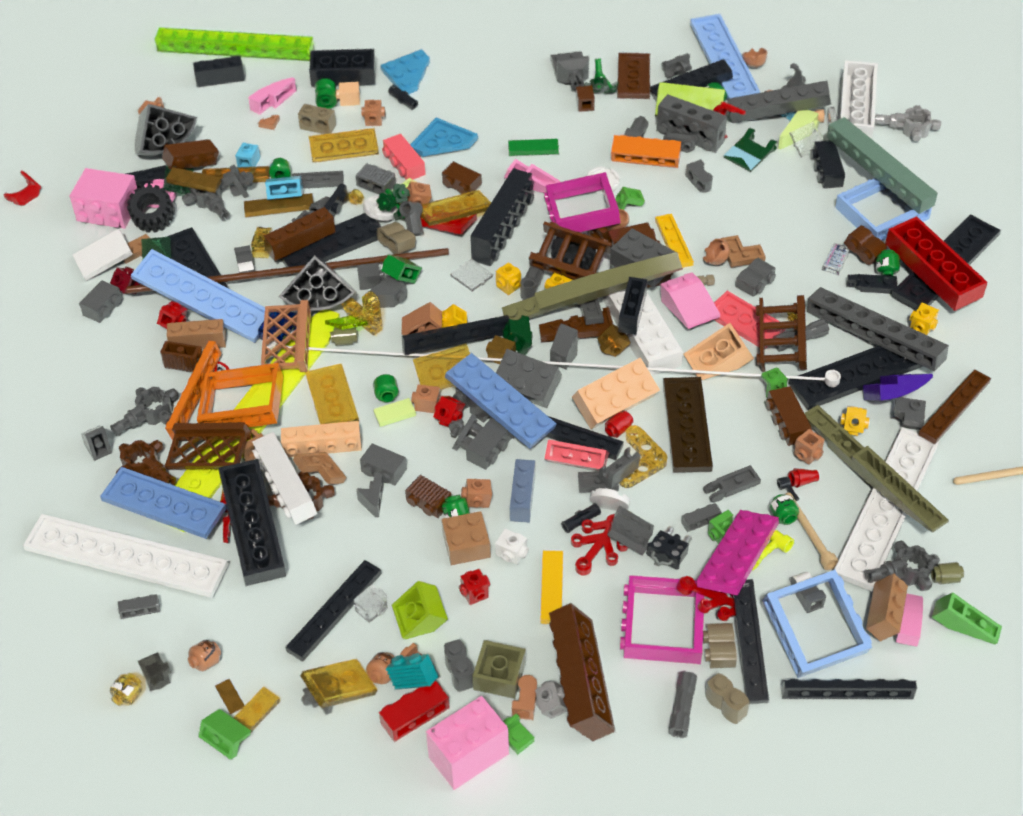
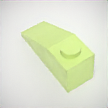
(800, 119)

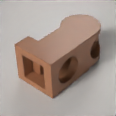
(526, 705)

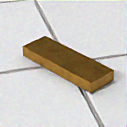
(193, 180)

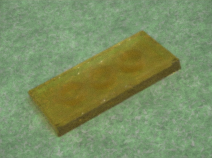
(343, 145)
(454, 207)
(331, 395)

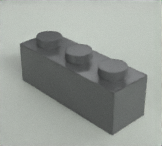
(700, 517)
(138, 606)

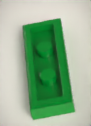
(533, 147)

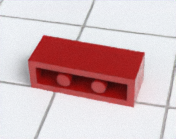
(413, 710)

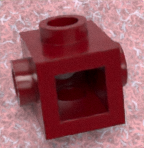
(122, 279)

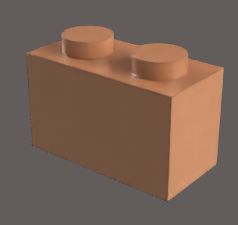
(422, 319)

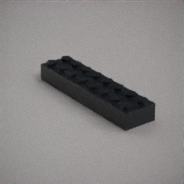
(700, 77)

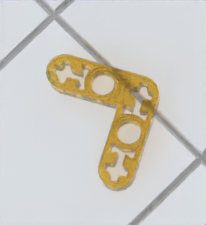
(369, 311)
(648, 456)

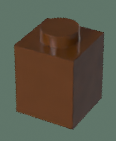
(585, 98)

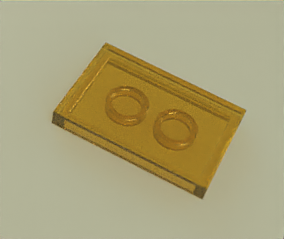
(433, 367)
(338, 683)

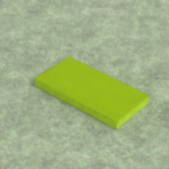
(701, 96)

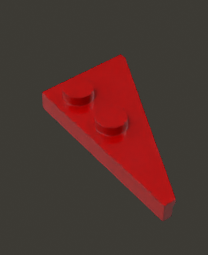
(455, 226)

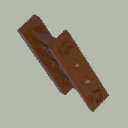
(556, 264)
(798, 340)

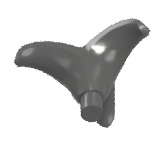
(797, 79)

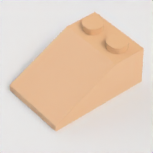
(719, 352)

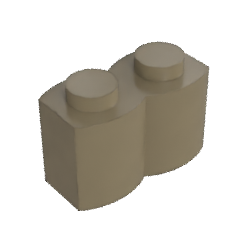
(396, 237)
(721, 645)
(729, 700)

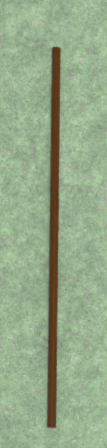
(296, 269)

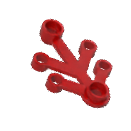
(599, 541)
(687, 585)

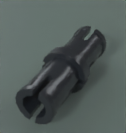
(403, 97)
(580, 516)

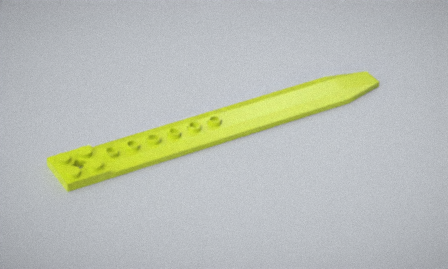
(207, 481)

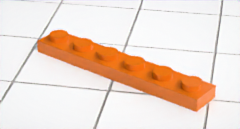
(193, 389)

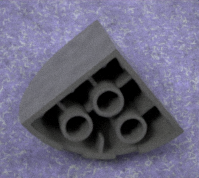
(161, 127)
(319, 286)

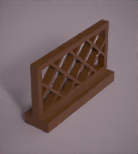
(210, 433)

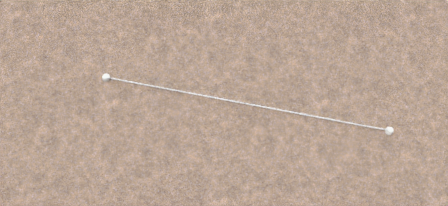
(832, 377)

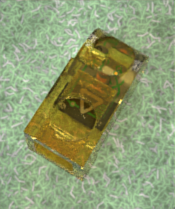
(258, 244)

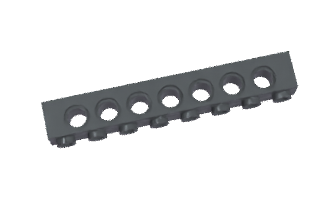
(878, 329)

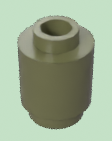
(343, 337)
(947, 573)

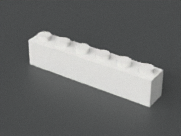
(283, 478)

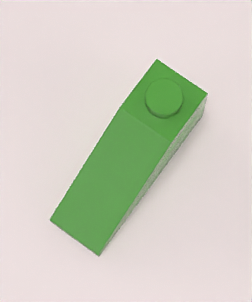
(964, 618)

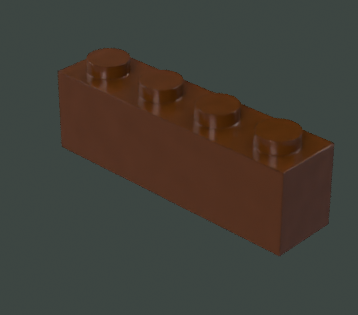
(299, 233)

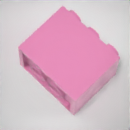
(103, 197)
(467, 742)

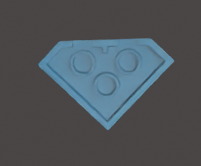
(407, 70)
(442, 138)

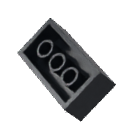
(343, 66)

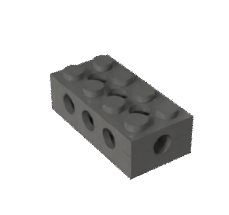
(691, 119)

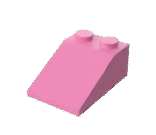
(688, 300)

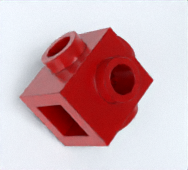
(171, 313)
(448, 410)
(474, 586)

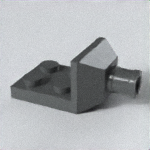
(571, 68)

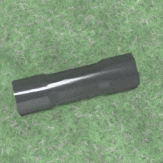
(813, 330)
(681, 713)

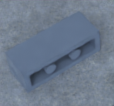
(522, 490)

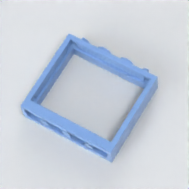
(862, 191)
(787, 636)

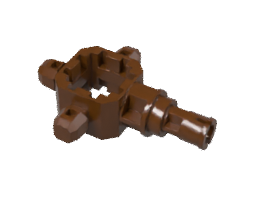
(150, 464)
(309, 483)

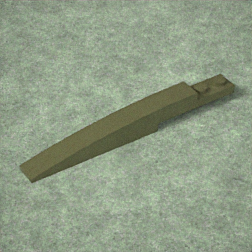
(592, 286)
(875, 470)

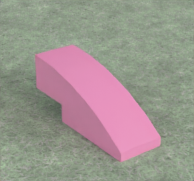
(272, 95)
(539, 176)
(911, 621)

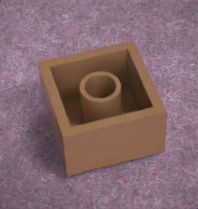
(466, 538)

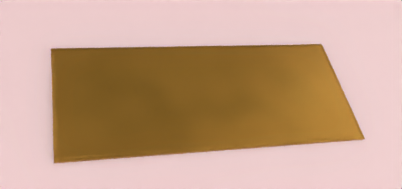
(229, 696)

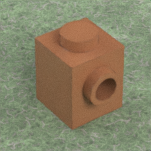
(426, 398)

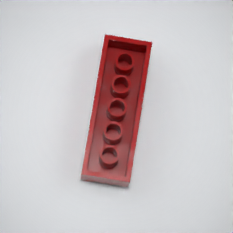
(936, 263)

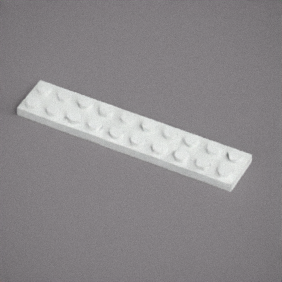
(881, 518)
(126, 555)

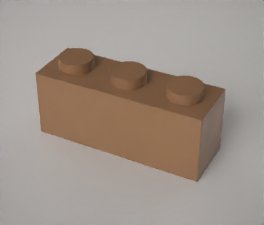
(197, 332)
(887, 607)

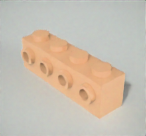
(321, 438)

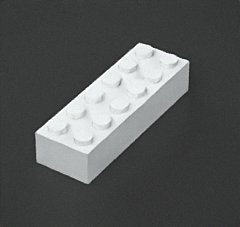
(859, 95)
(653, 339)

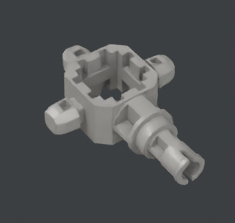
(906, 122)

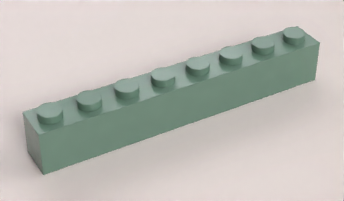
(882, 165)

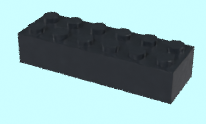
(502, 217)
(252, 522)

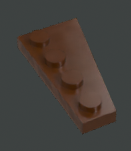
(549, 330)

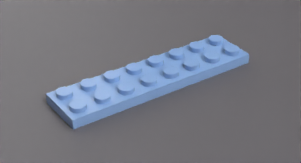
(720, 45)
(200, 294)

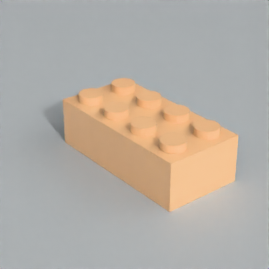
(615, 393)

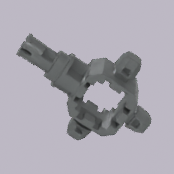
(209, 199)
(141, 414)
(899, 566)

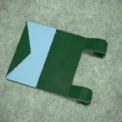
(749, 153)

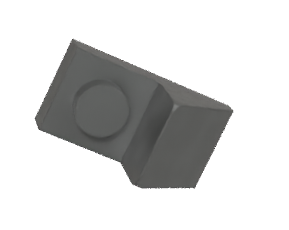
(372, 497)

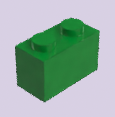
(401, 268)

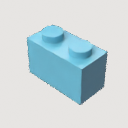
(284, 187)

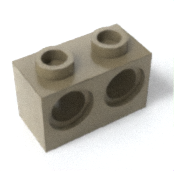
(316, 119)

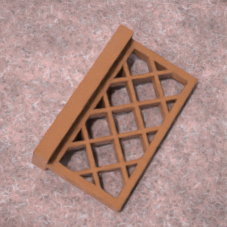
(302, 335)

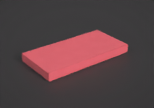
(743, 318)

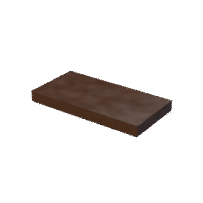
(633, 76)

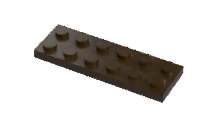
(687, 425)

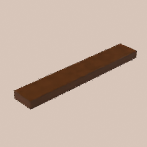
(954, 406)

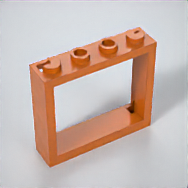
(240, 377)

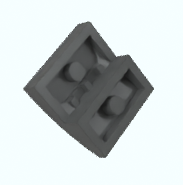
(631, 530)

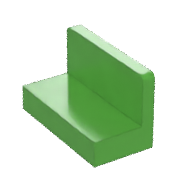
(223, 733)

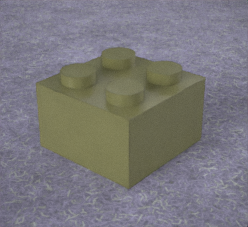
(499, 669)

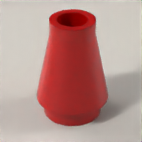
(802, 477)

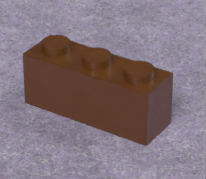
(190, 154)
(787, 414)

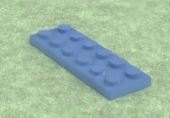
(500, 400)
(163, 502)

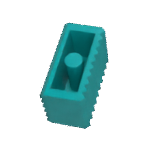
(411, 671)

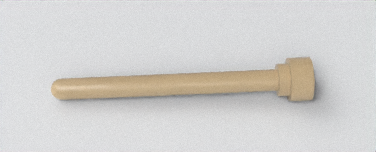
(988, 475)
(827, 558)

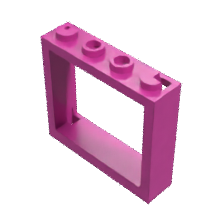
(578, 186)
(660, 586)

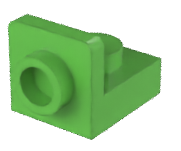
(629, 196)
(775, 379)
(719, 526)
(518, 736)

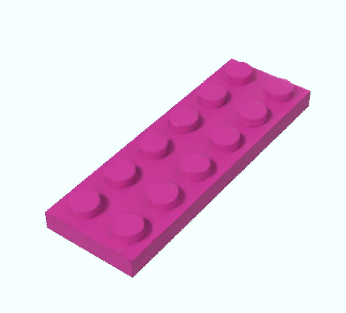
(738, 552)

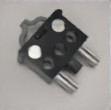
(668, 549)

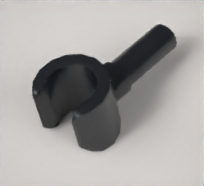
(785, 483)

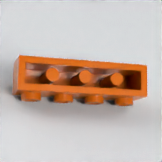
(646, 151)

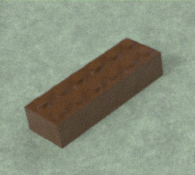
(581, 672)

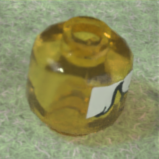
(125, 689)

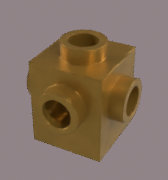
(612, 341)

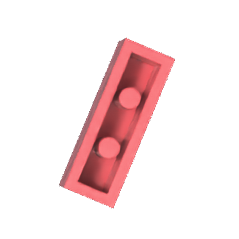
(403, 157)
(576, 455)

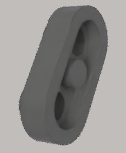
(687, 141)

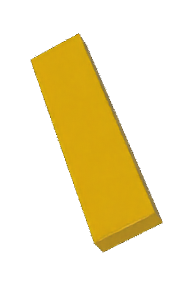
(673, 238)
(551, 583)

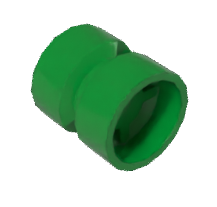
(325, 93)

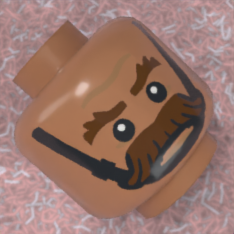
(204, 655)
(377, 668)

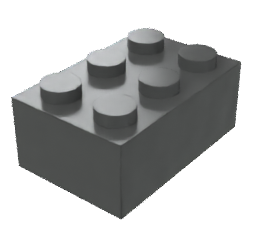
(637, 247)
(530, 377)

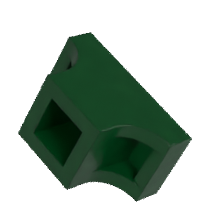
(519, 332)

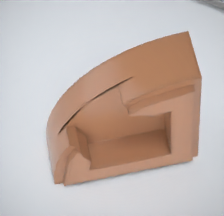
(269, 123)

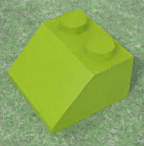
(419, 610)

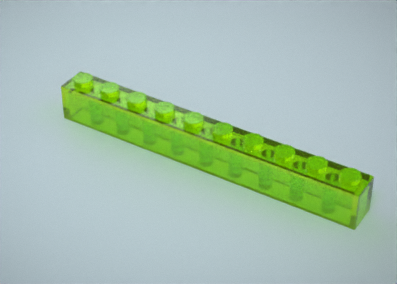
(234, 44)

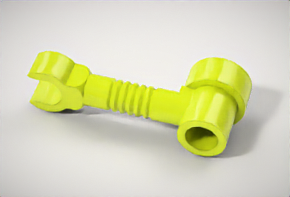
(778, 540)

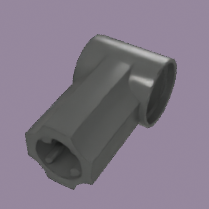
(637, 128)
(412, 213)
(530, 282)

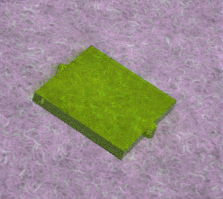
(346, 322)

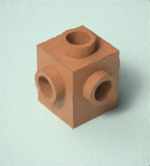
(373, 112)
(419, 192)
(809, 446)
(477, 492)

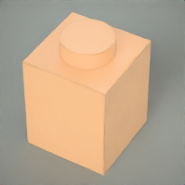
(348, 93)

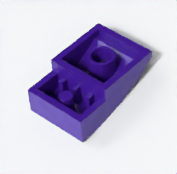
(895, 386)

